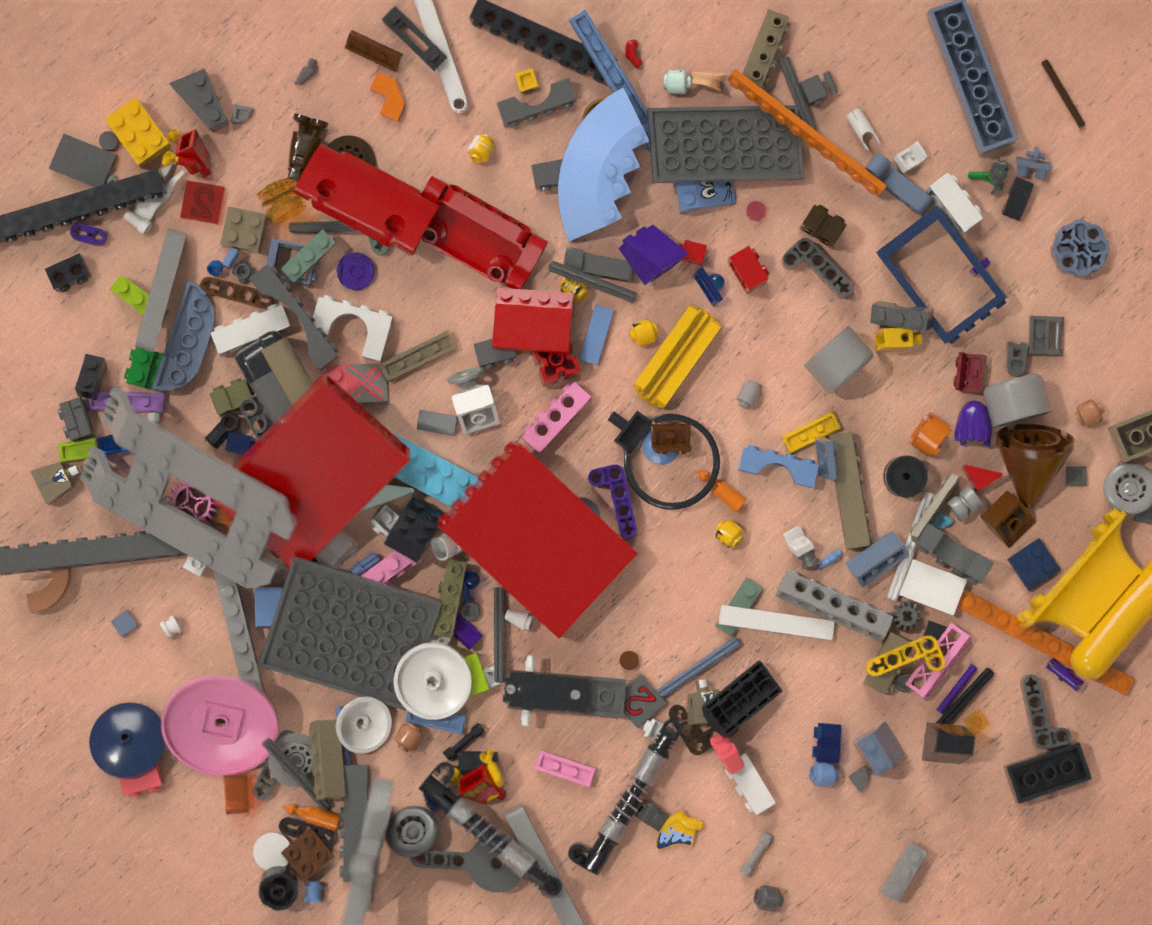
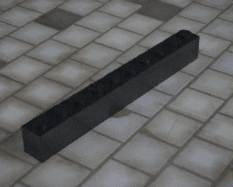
(82, 205)

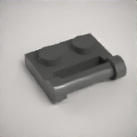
(1039, 335)

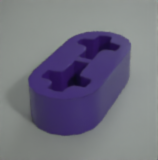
(89, 230)

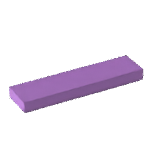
(139, 401)

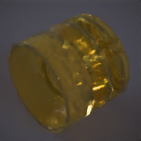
(280, 198)

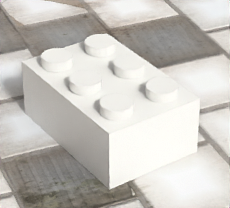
(955, 203)

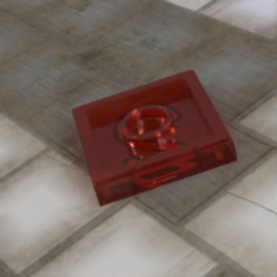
(202, 202)

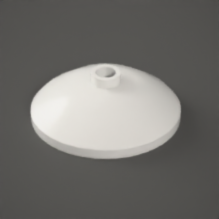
(372, 729)

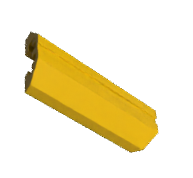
(676, 356)

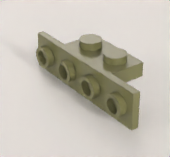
(450, 597)

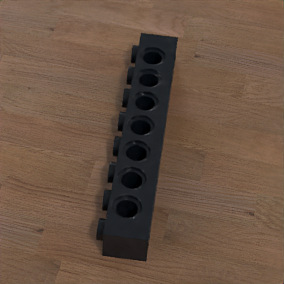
(484, 8)

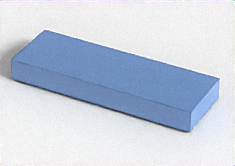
(596, 335)
(452, 723)

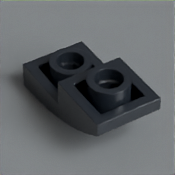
(1018, 198)

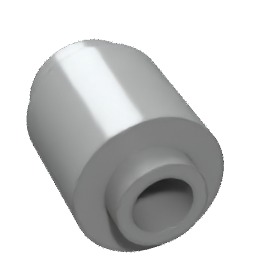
(749, 394)

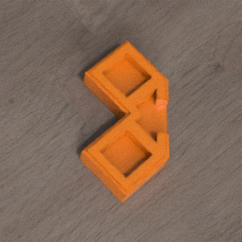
(394, 102)

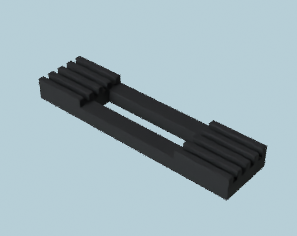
(432, 56)

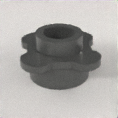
(248, 271)

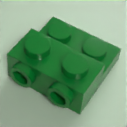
(143, 368)

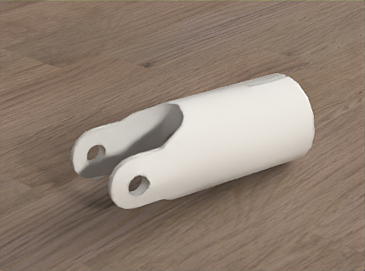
(860, 125)

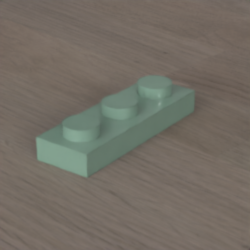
(308, 256)
(743, 598)

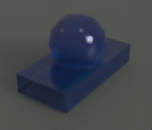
(710, 285)
(470, 581)

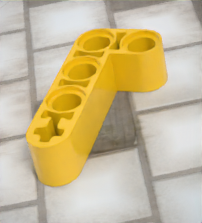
(902, 659)

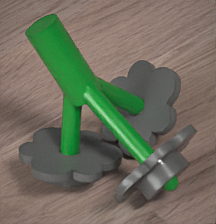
(997, 174)

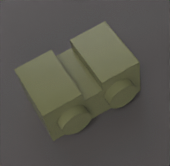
(231, 397)

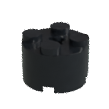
(278, 877)

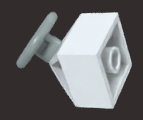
(474, 402)

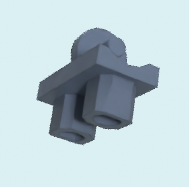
(1042, 167)

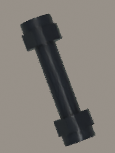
(476, 730)

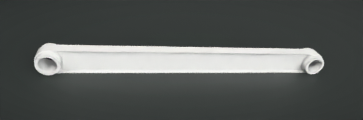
(447, 68)

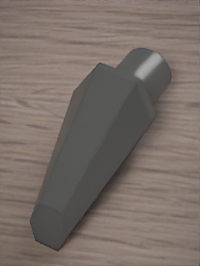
(306, 72)

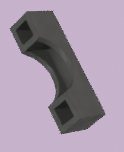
(514, 111)

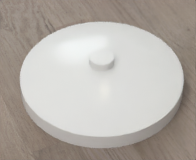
(432, 680)

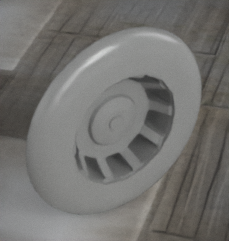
(1129, 488)
(296, 755)

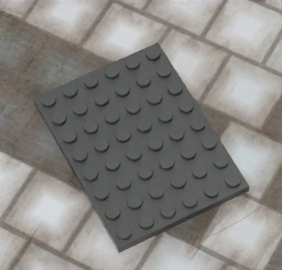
(345, 630)

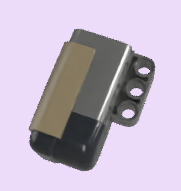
(273, 376)

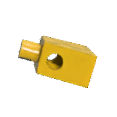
(890, 339)

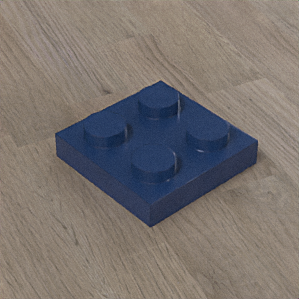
(1033, 564)

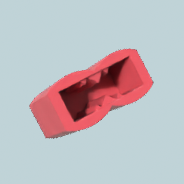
(727, 753)

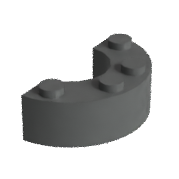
(953, 555)

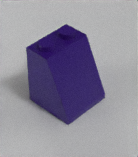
(651, 253)

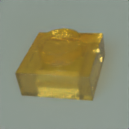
(976, 721)

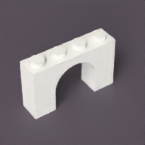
(378, 324)

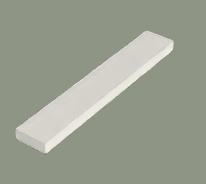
(776, 622)

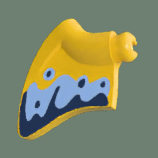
(678, 830)

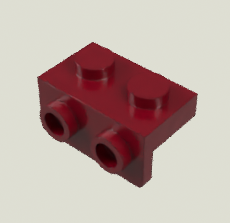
(970, 373)

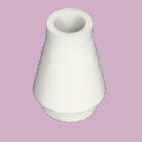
(520, 619)

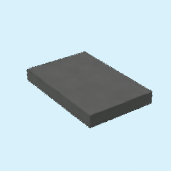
(82, 161)

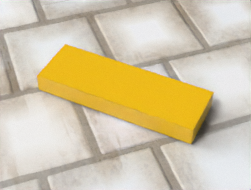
(806, 434)

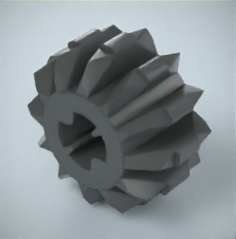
(913, 615)

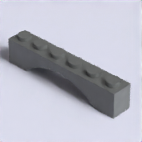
(269, 285)

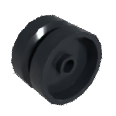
(894, 480)

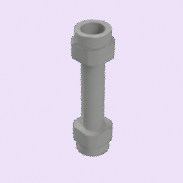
(765, 840)

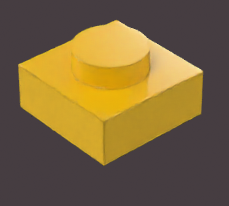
(526, 80)

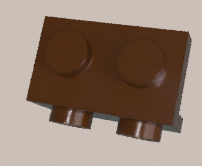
(670, 438)

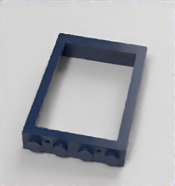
(911, 232)

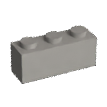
(903, 871)

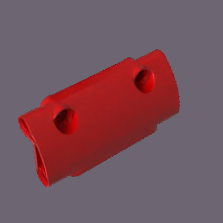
(366, 198)
(481, 235)

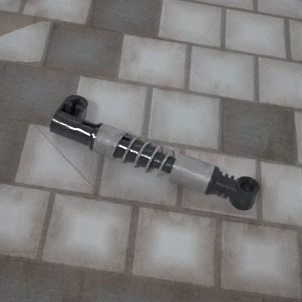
(644, 773)
(463, 814)

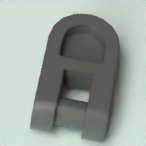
(1016, 365)

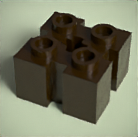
(823, 226)

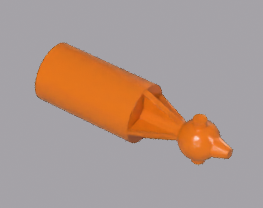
(723, 491)
(315, 816)

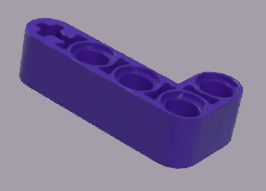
(617, 502)

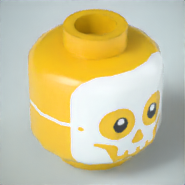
(481, 148)

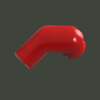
(630, 53)

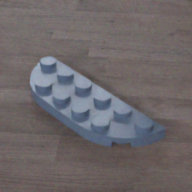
(186, 340)

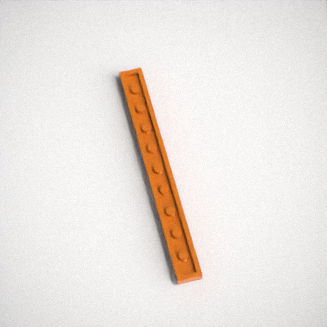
(806, 132)
(1035, 638)

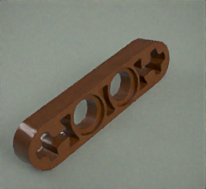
(236, 294)

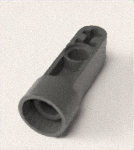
(599, 265)

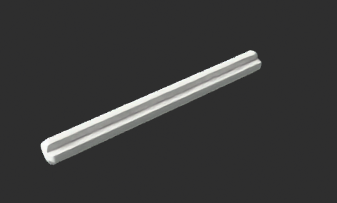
(910, 546)

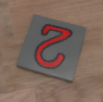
(641, 701)

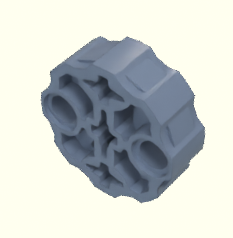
(1077, 258)

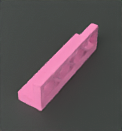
(951, 657)

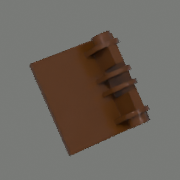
(307, 854)

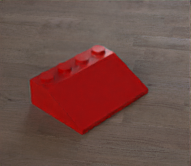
(533, 320)

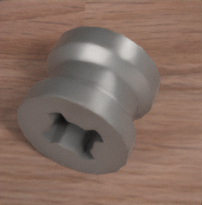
(809, 559)

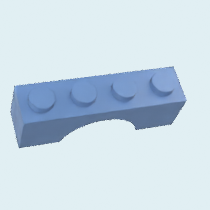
(802, 472)

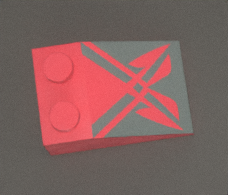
(362, 381)

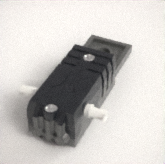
(562, 693)

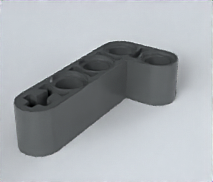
(820, 270)
(1040, 710)

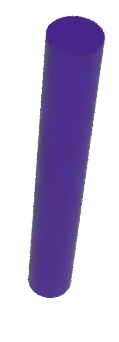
(956, 689)

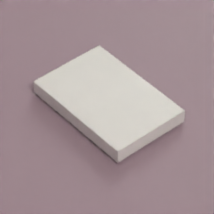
(933, 587)

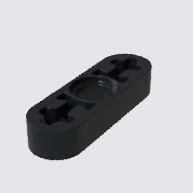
(290, 832)

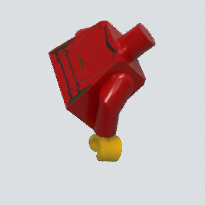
(189, 152)

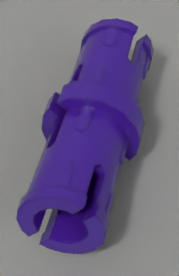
(1064, 674)

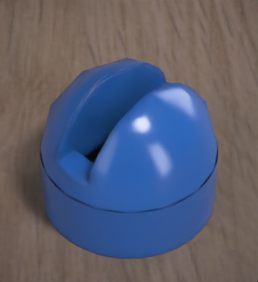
(215, 268)

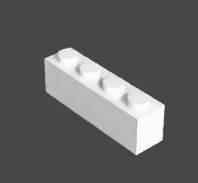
(246, 331)

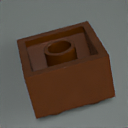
(1008, 519)

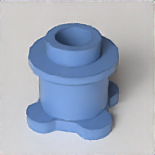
(313, 892)

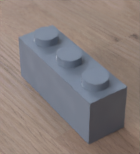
(877, 559)

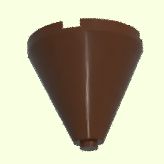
(1033, 458)

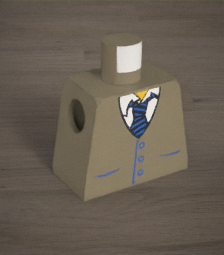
(54, 480)
(697, 700)

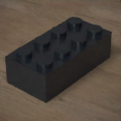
(1047, 772)

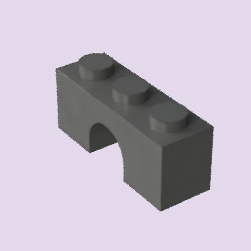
(910, 318)

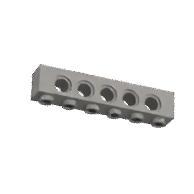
(823, 607)

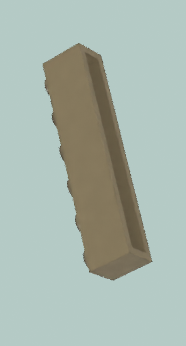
(849, 493)

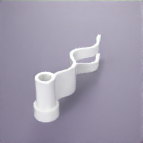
(144, 212)

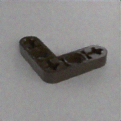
(703, 737)

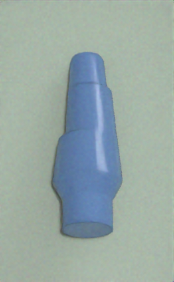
(831, 558)

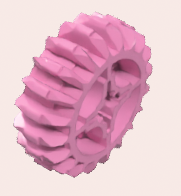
(189, 494)

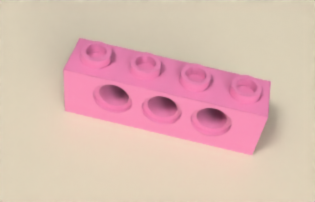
(571, 391)

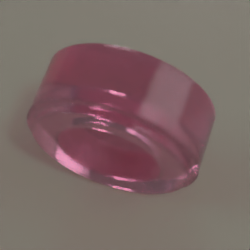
(755, 211)

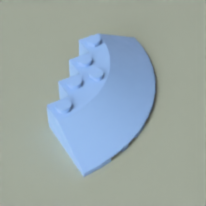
(596, 164)

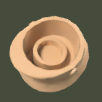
(708, 79)

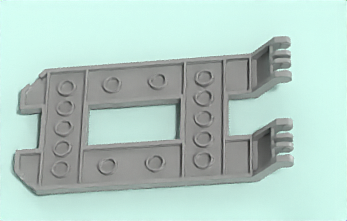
(141, 494)

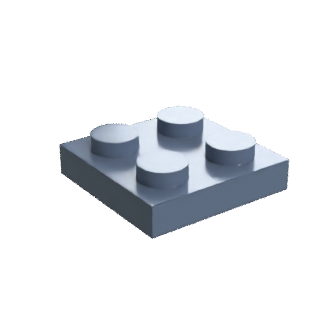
(825, 458)

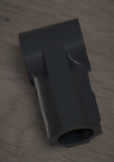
(221, 431)

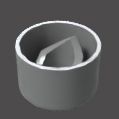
(839, 360)
(1016, 400)

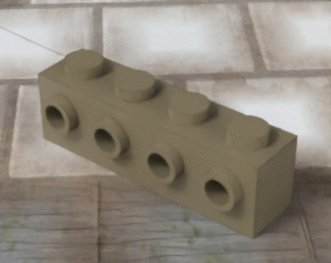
(765, 47)
(327, 760)

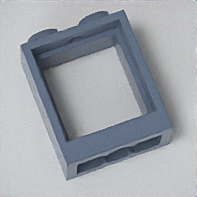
(273, 257)

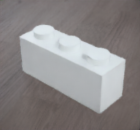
(751, 787)

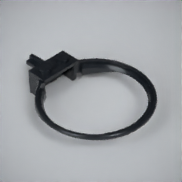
(634, 431)

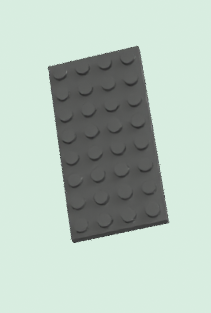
(722, 145)

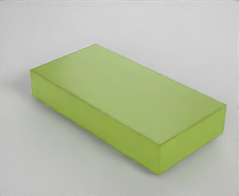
(76, 449)

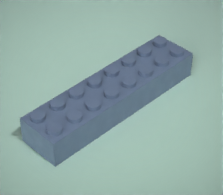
(971, 76)

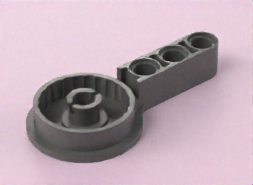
(478, 865)

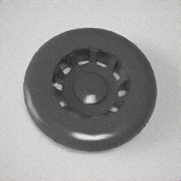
(414, 833)

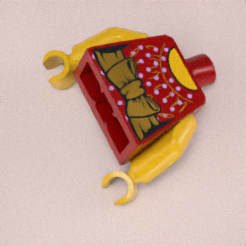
(482, 783)

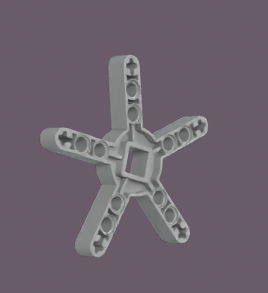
(366, 859)

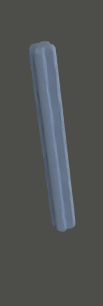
(698, 667)

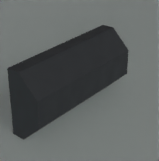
(741, 699)

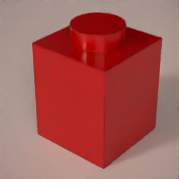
(695, 251)

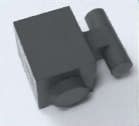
(815, 89)

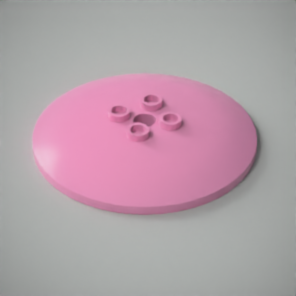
(213, 747)

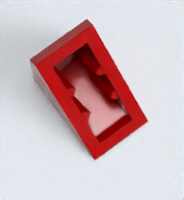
(980, 477)

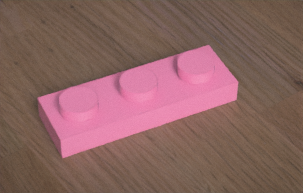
(564, 768)

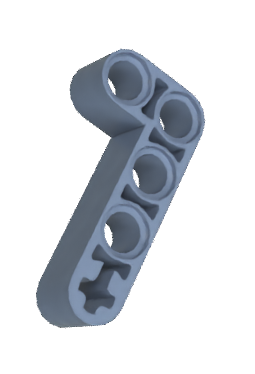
(899, 185)

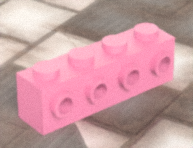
(389, 567)

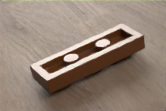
(373, 51)

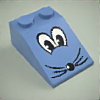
(704, 195)

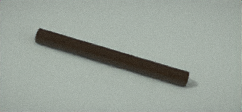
(1063, 93)

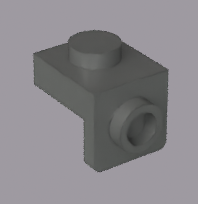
(651, 815)

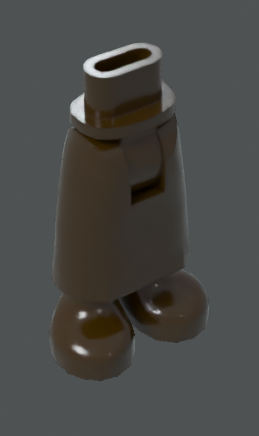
(304, 145)

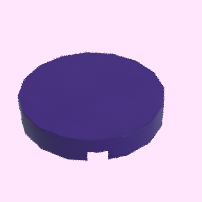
(355, 271)

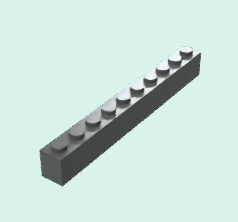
(84, 553)

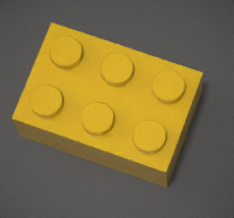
(138, 132)

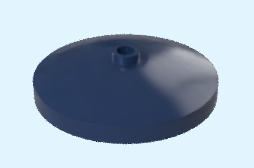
(135, 755)

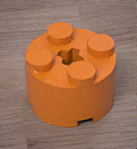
(930, 434)

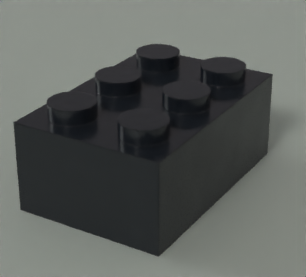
(414, 530)

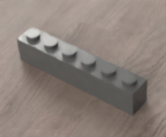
(353, 813)

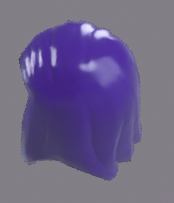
(973, 424)

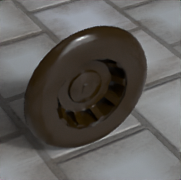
(355, 143)

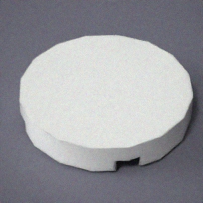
(268, 850)

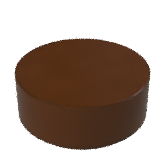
(629, 660)

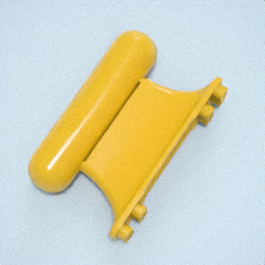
(1099, 599)

